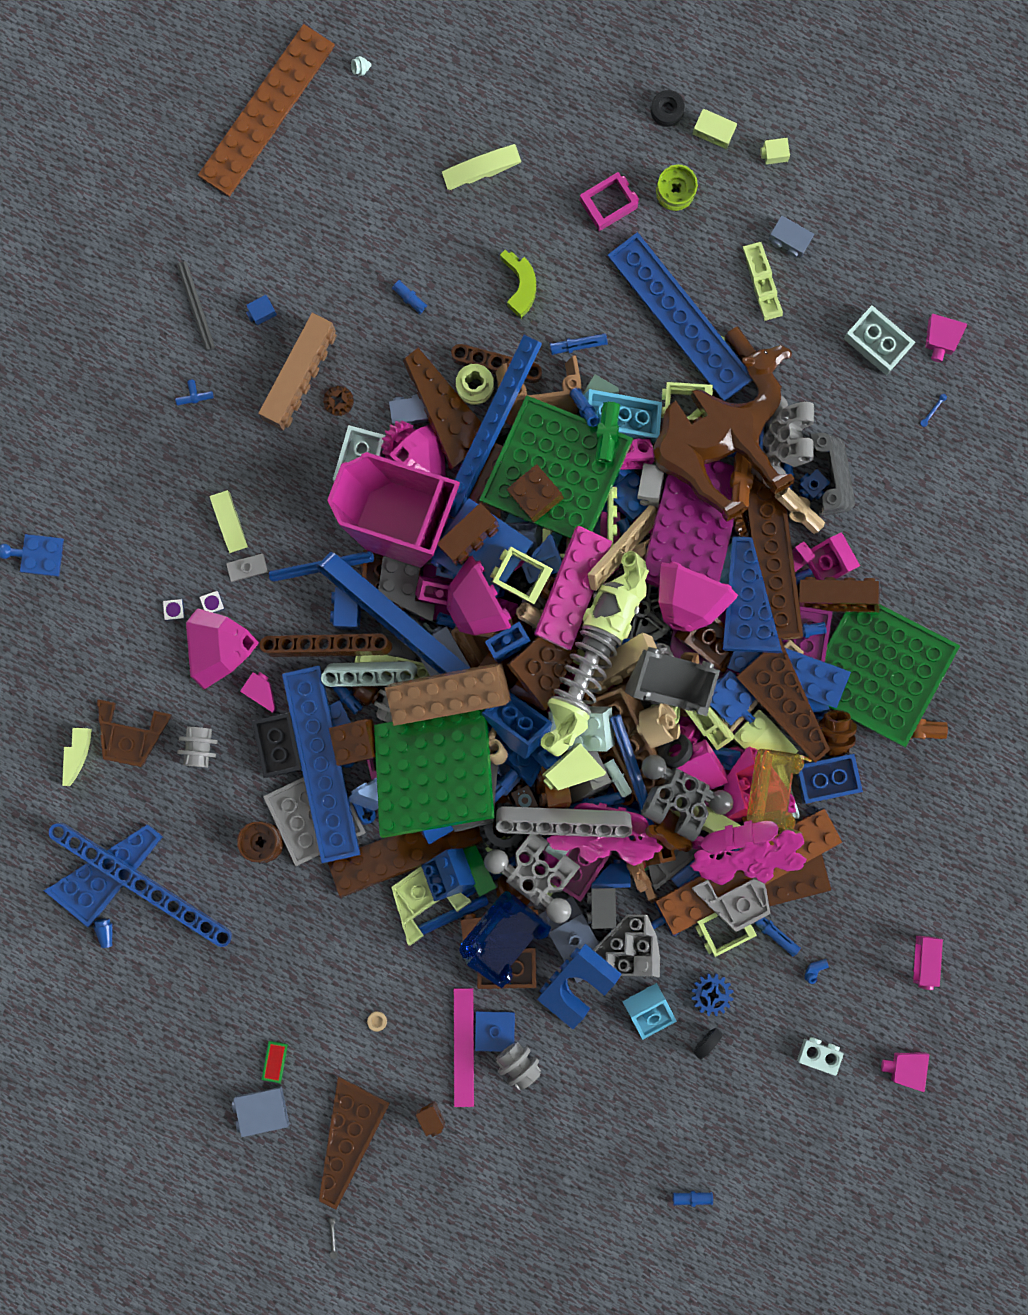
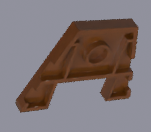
(128, 743)

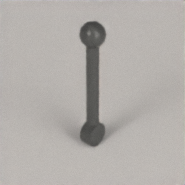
(333, 1255)

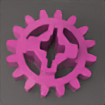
(396, 436)

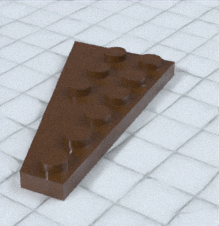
(779, 691)

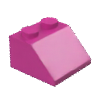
(833, 558)

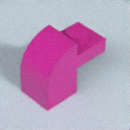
(802, 555)

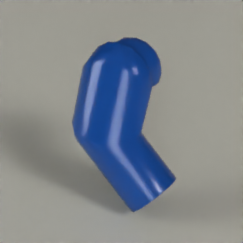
(813, 970)

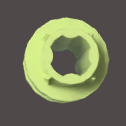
(478, 395)

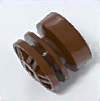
(249, 840)

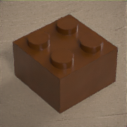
(535, 493)
(353, 742)

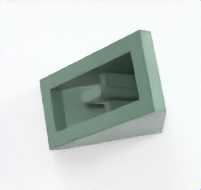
(599, 384)

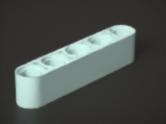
(360, 677)

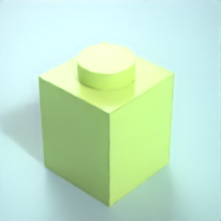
(775, 151)

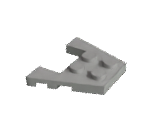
(739, 906)

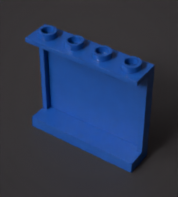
(489, 552)

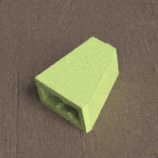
(572, 769)

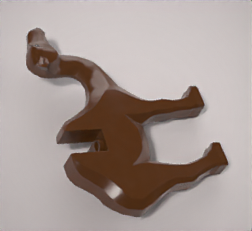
(725, 429)

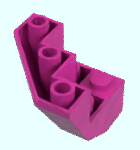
(421, 451)
(691, 598)
(474, 602)
(215, 646)
(740, 785)

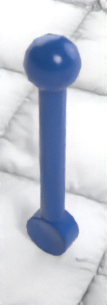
(924, 422)

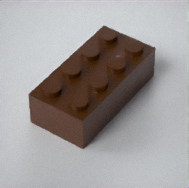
(840, 595)

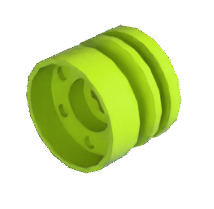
(680, 177)

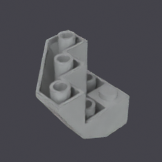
(632, 948)

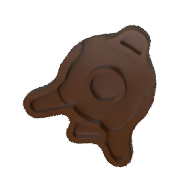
(666, 833)

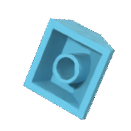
(649, 1011)

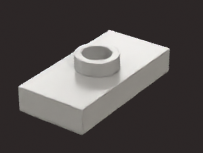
(247, 567)

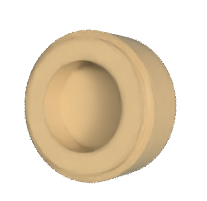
(377, 1021)

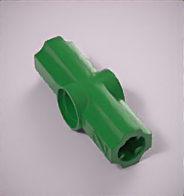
(607, 432)

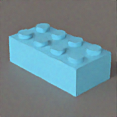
(637, 416)

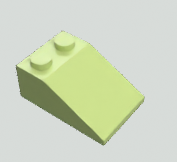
(762, 735)

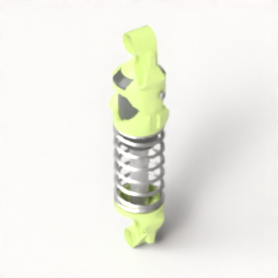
(603, 629)

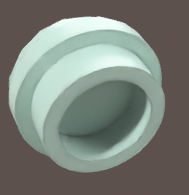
(360, 66)

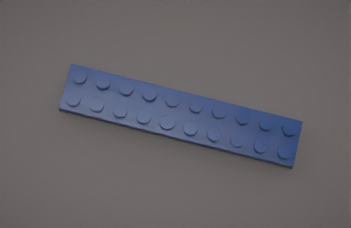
(680, 316)
(322, 776)

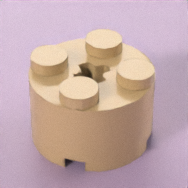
(658, 725)

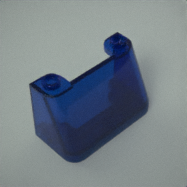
(502, 938)

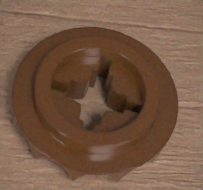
(341, 408)
(741, 526)

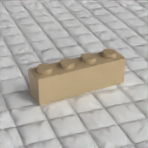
(623, 662)

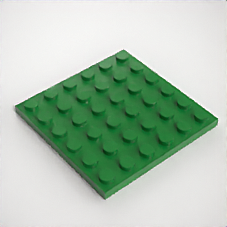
(566, 453)
(891, 668)
(433, 773)

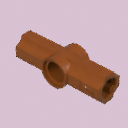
(741, 479)
(931, 729)

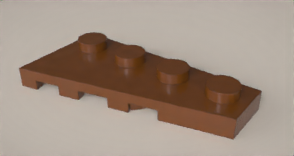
(799, 883)

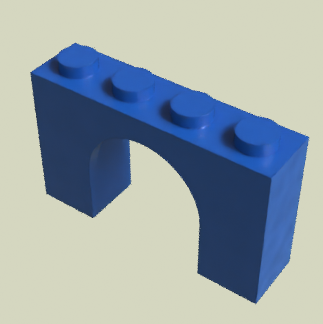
(584, 965)

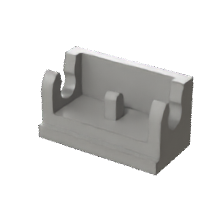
(651, 485)

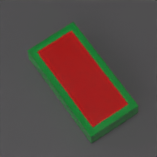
(274, 1062)

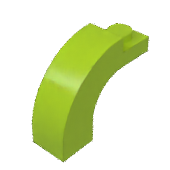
(525, 295)

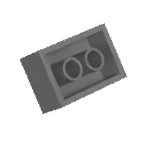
(602, 908)

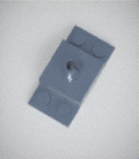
(571, 933)

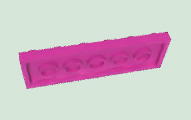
(571, 589)

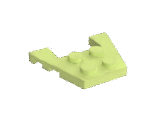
(414, 897)

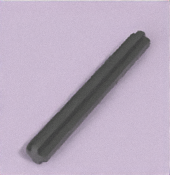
(195, 306)

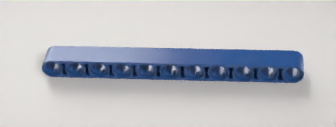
(389, 615)
(130, 883)

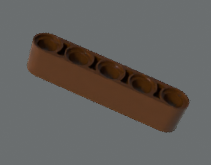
(489, 357)

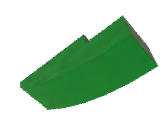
(483, 880)

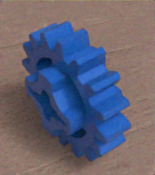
(720, 996)

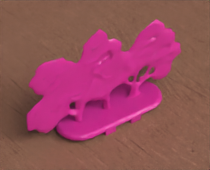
(594, 847)
(755, 858)

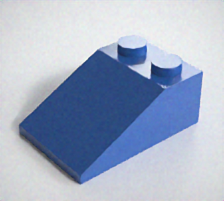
(518, 725)

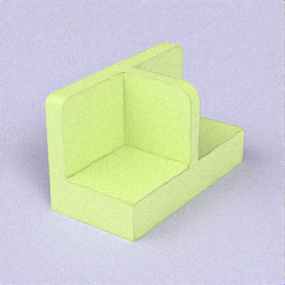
(714, 128)

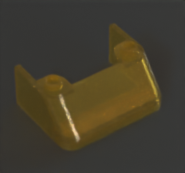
(772, 787)

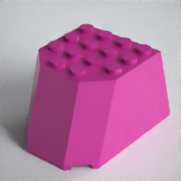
(392, 507)

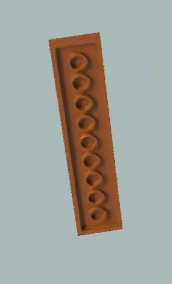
(266, 110)
(684, 907)

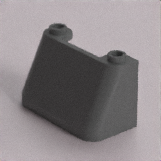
(841, 496)
(673, 681)

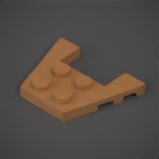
(642, 880)

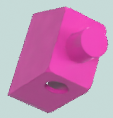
(943, 336)
(908, 1069)

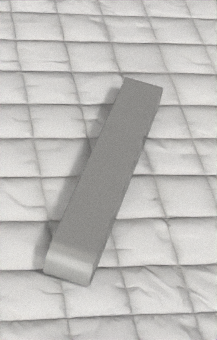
(563, 822)

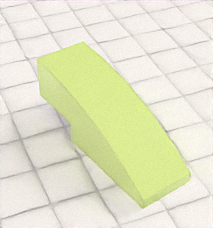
(228, 521)
(712, 727)
(75, 756)

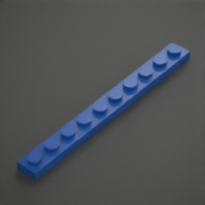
(494, 420)

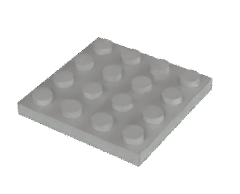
(295, 823)

